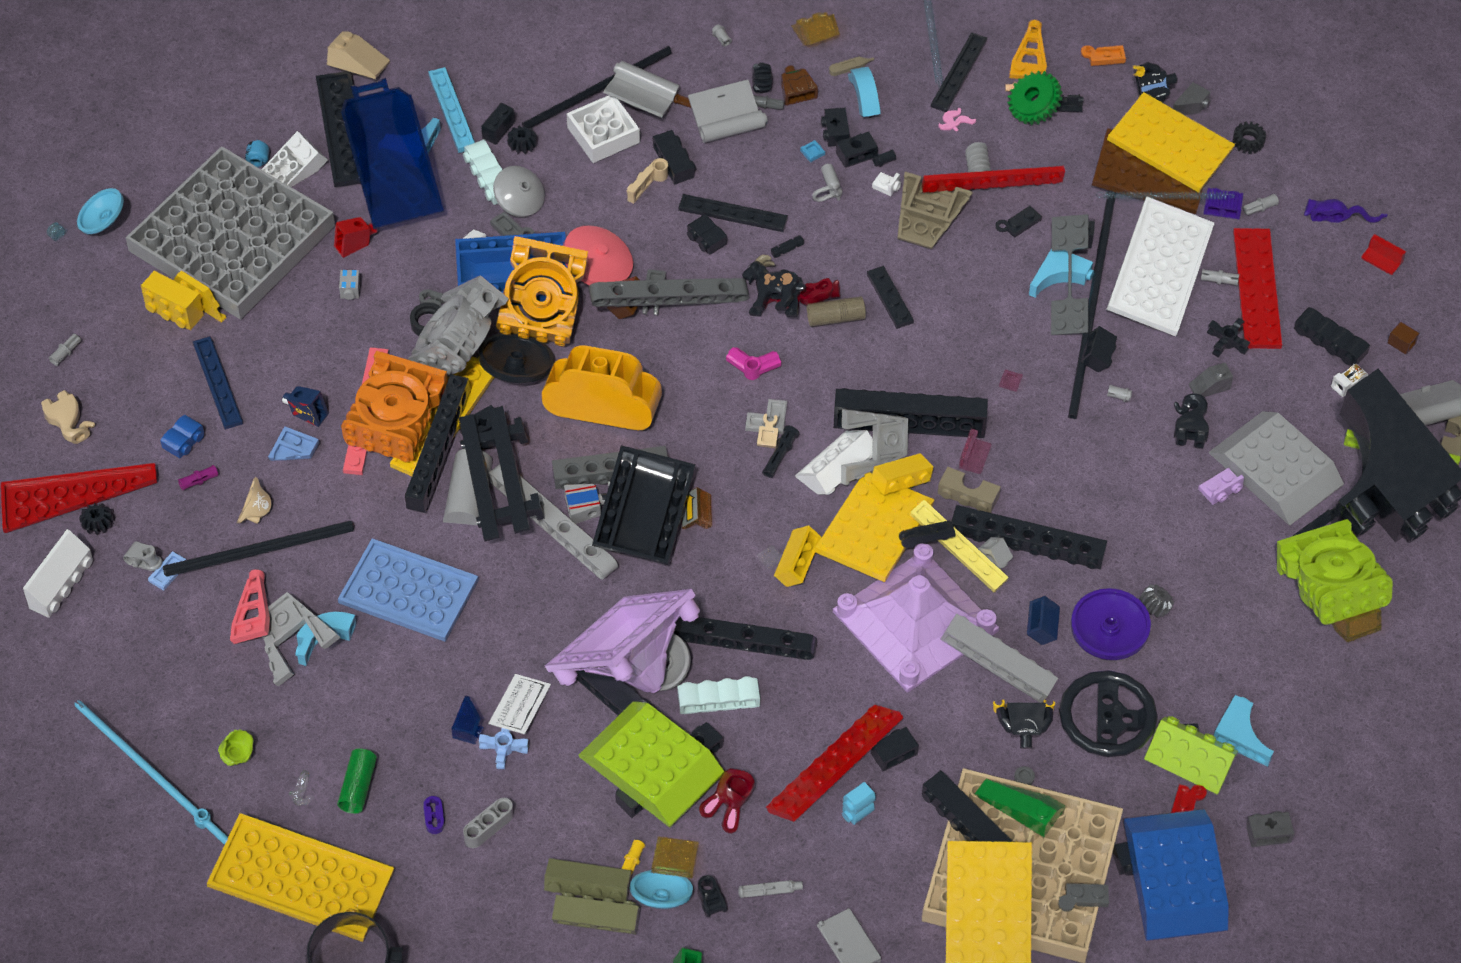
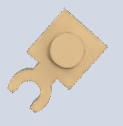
(767, 434)

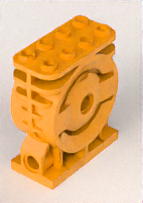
(546, 264)

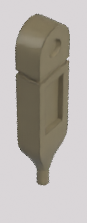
(847, 65)

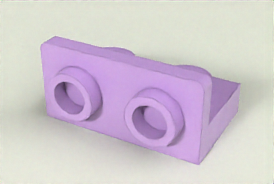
(1221, 486)

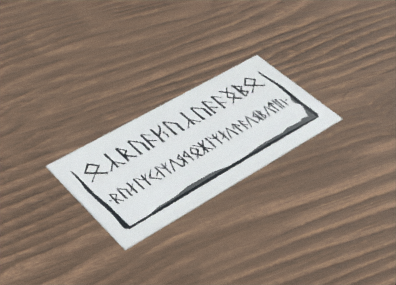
(519, 704)

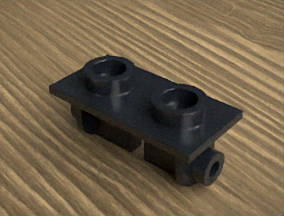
(1071, 103)

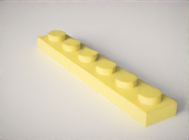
(963, 549)

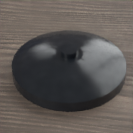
(515, 358)

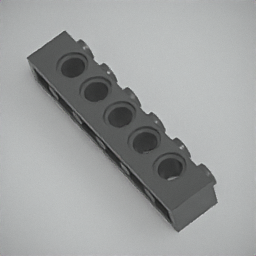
(582, 468)

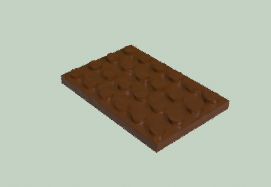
(1124, 172)

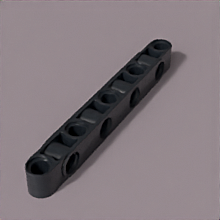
(733, 636)

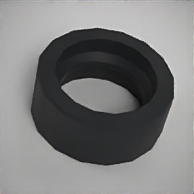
(419, 310)

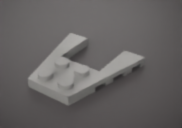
(888, 444)
(286, 618)

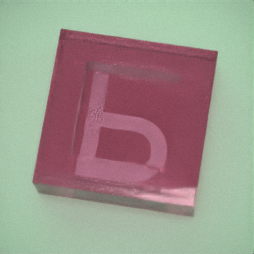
(1010, 380)

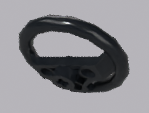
(1110, 715)

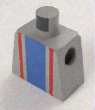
(583, 501)

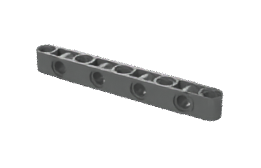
(668, 292)

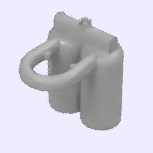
(832, 183)

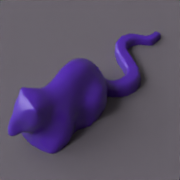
(1335, 211)

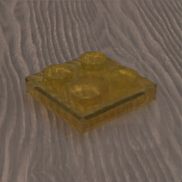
(675, 857)

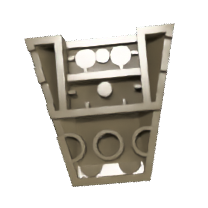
(927, 214)

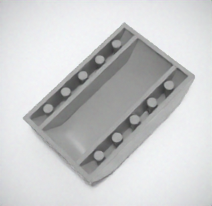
(1279, 465)

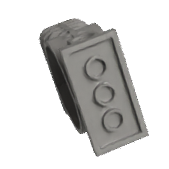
(458, 326)

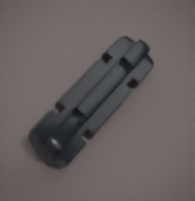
(787, 246)

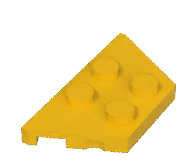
(208, 302)

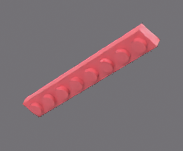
(355, 455)

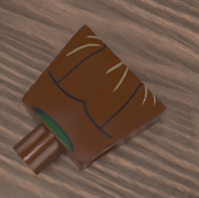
(797, 86)

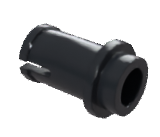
(880, 159)

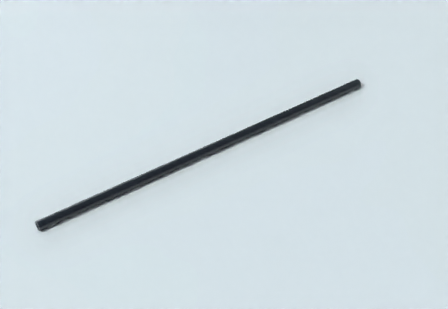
(1092, 303)

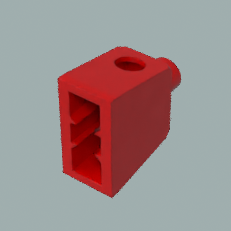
(352, 235)

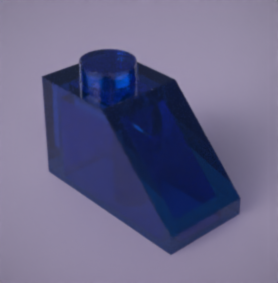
(467, 723)

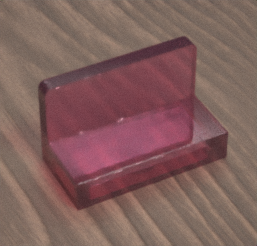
(974, 453)

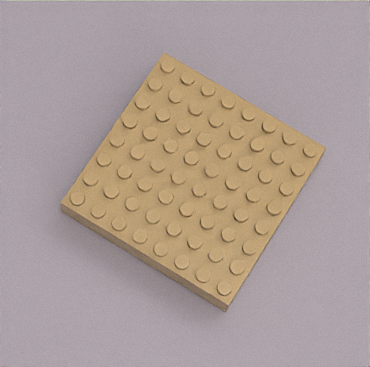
(1071, 852)

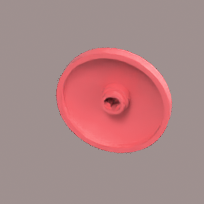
(607, 254)

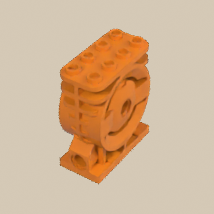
(401, 404)

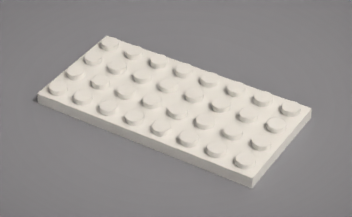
(1160, 266)

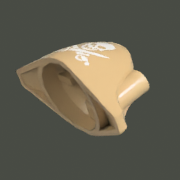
(256, 504)

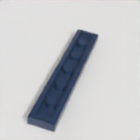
(217, 383)

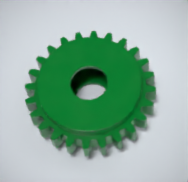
(1043, 106)

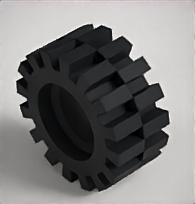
(1249, 145)

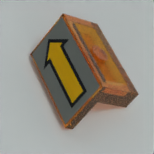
(697, 509)

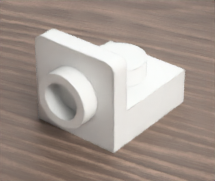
(886, 183)

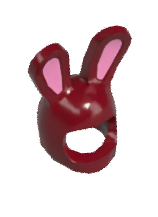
(732, 793)

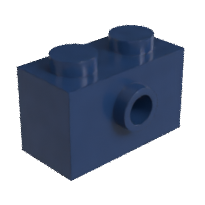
(1043, 620)

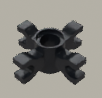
(1228, 337)

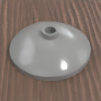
(515, 198)
(679, 659)

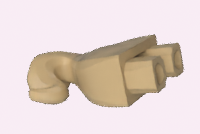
(65, 415)

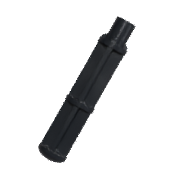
(1319, 522)

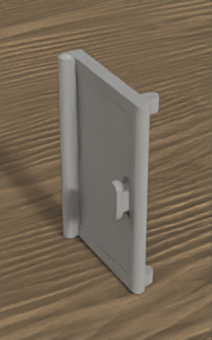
(851, 939)

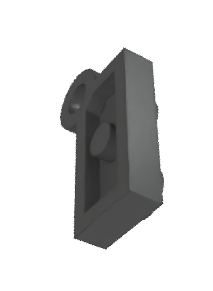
(507, 226)

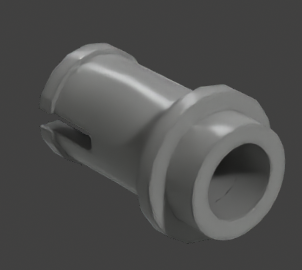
(719, 32)
(1120, 393)

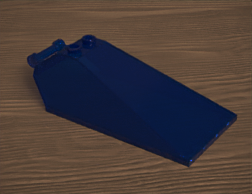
(390, 155)

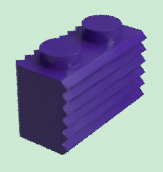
(1223, 208)

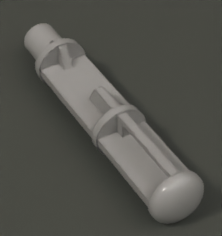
(769, 888)

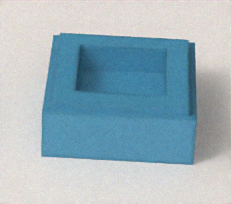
(812, 151)

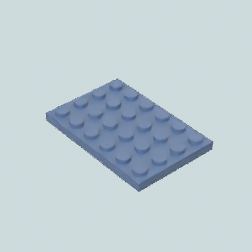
(408, 589)

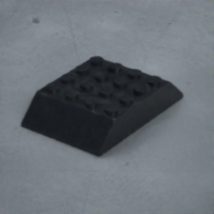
(644, 505)

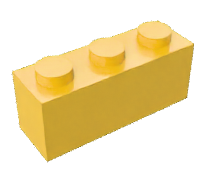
(902, 473)
(797, 556)

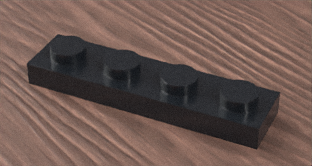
(890, 297)

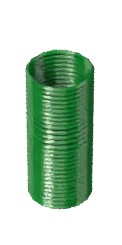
(359, 767)

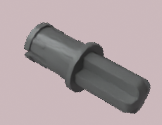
(766, 102)

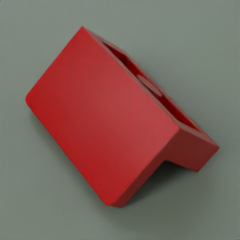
(1384, 255)

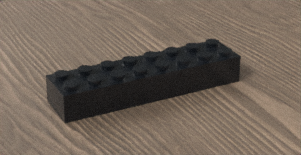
(925, 413)

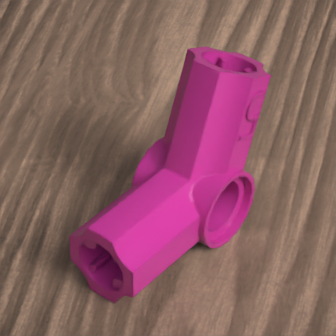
(759, 364)

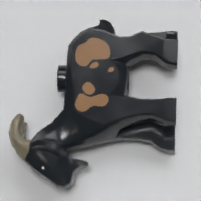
(774, 285)

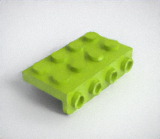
(1191, 754)

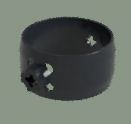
(393, 954)

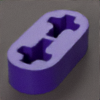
(438, 814)

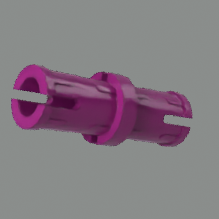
(198, 477)

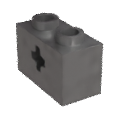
(1270, 829)

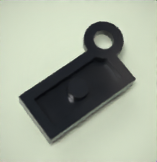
(1019, 222)

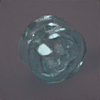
(55, 231)

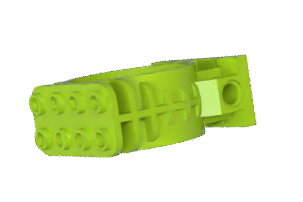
(1334, 572)

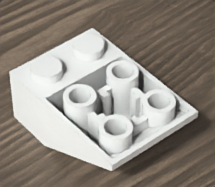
(295, 161)

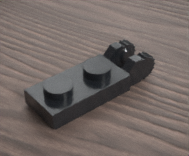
(927, 533)

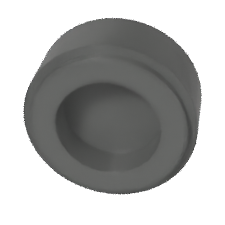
(1024, 775)

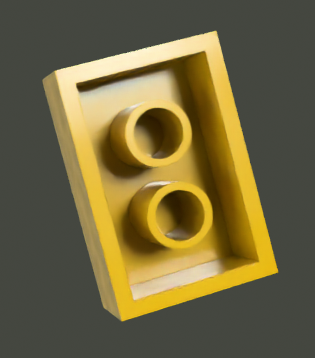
(172, 300)

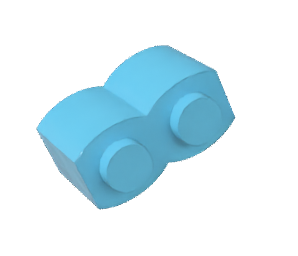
(858, 803)

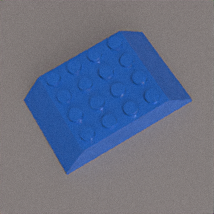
(492, 257)
(1177, 874)

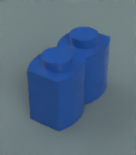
(182, 436)

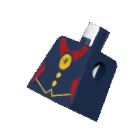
(307, 405)

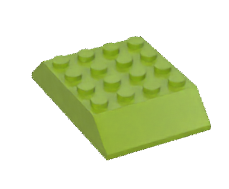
(653, 761)

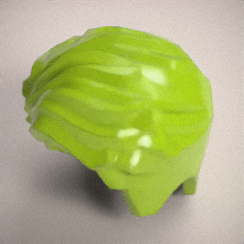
(236, 747)

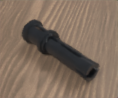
(784, 445)

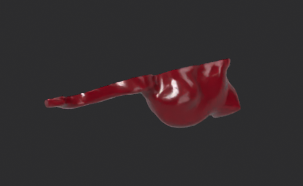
(816, 292)

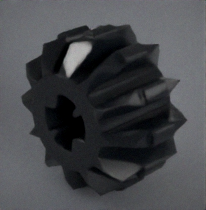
(761, 77)
(522, 139)
(96, 518)

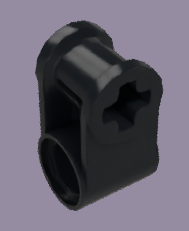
(712, 899)

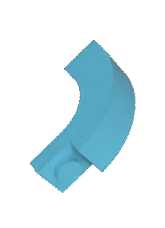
(865, 90)
(339, 622)

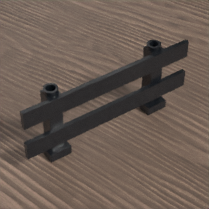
(501, 437)

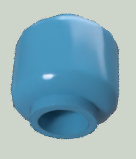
(257, 153)

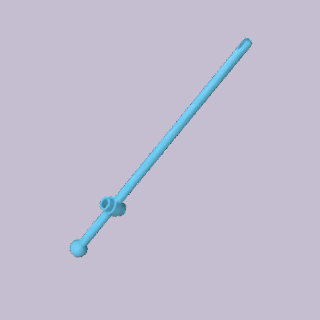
(201, 817)

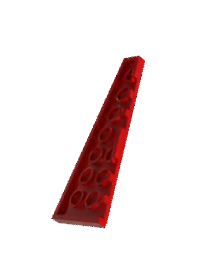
(46, 497)

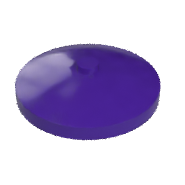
(1110, 624)

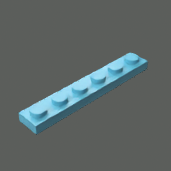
(451, 108)

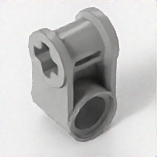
(143, 557)

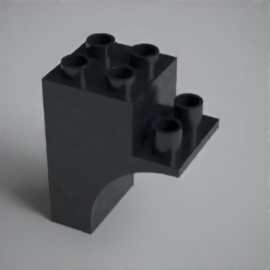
(1403, 465)

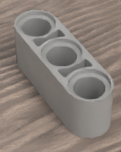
(491, 814)

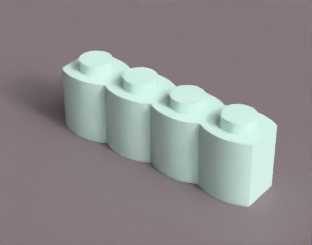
(483, 166)
(717, 696)

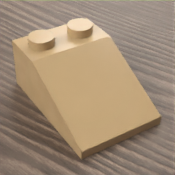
(356, 55)

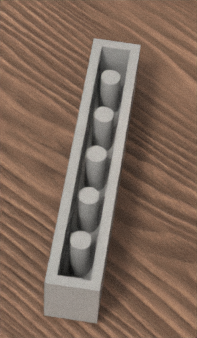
(999, 658)

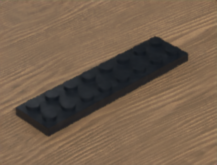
(332, 92)

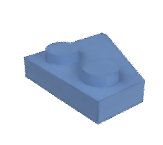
(293, 446)

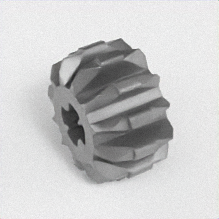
(1156, 600)

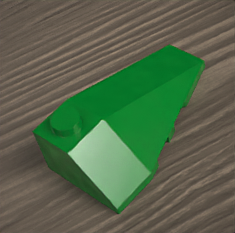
(1025, 806)

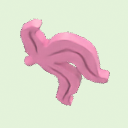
(951, 124)

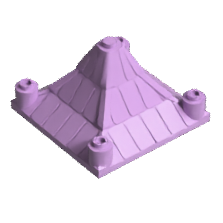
(908, 615)
(628, 640)

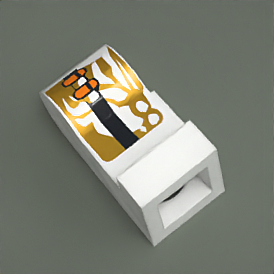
(1348, 379)

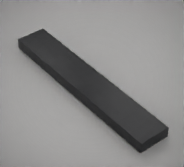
(959, 72)
(733, 213)

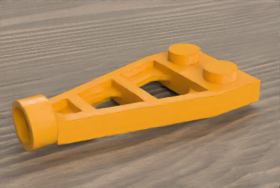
(1020, 68)

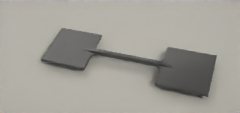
(1071, 314)

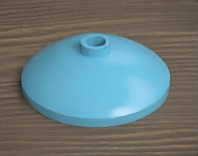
(100, 211)
(660, 890)

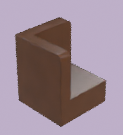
(1403, 338)

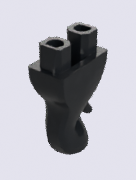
(1191, 424)

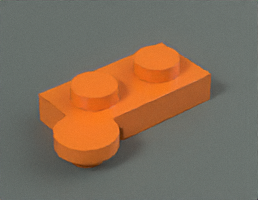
(1104, 55)

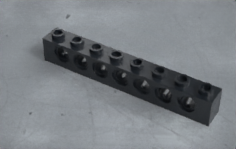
(437, 443)
(1037, 535)

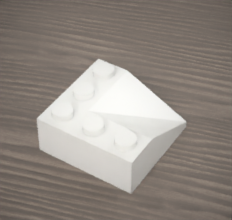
(603, 128)

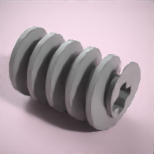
(977, 157)

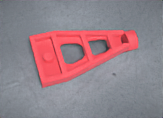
(255, 627)

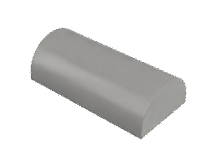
(461, 500)

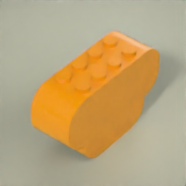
(602, 388)

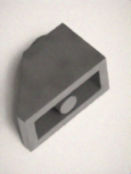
(1193, 100)
(1212, 380)

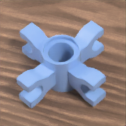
(502, 751)

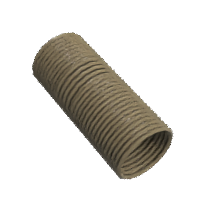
(829, 311)

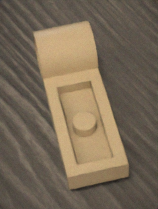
(655, 171)

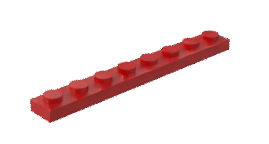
(993, 179)

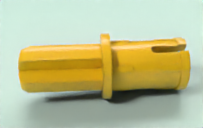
(633, 856)

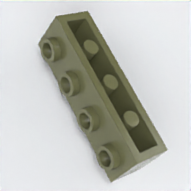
(587, 880)
(596, 914)

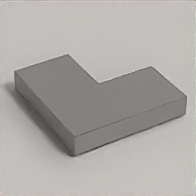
(774, 407)

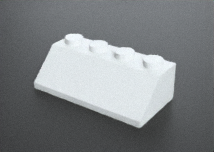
(825, 470)
(57, 574)

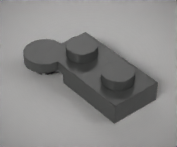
(1085, 896)

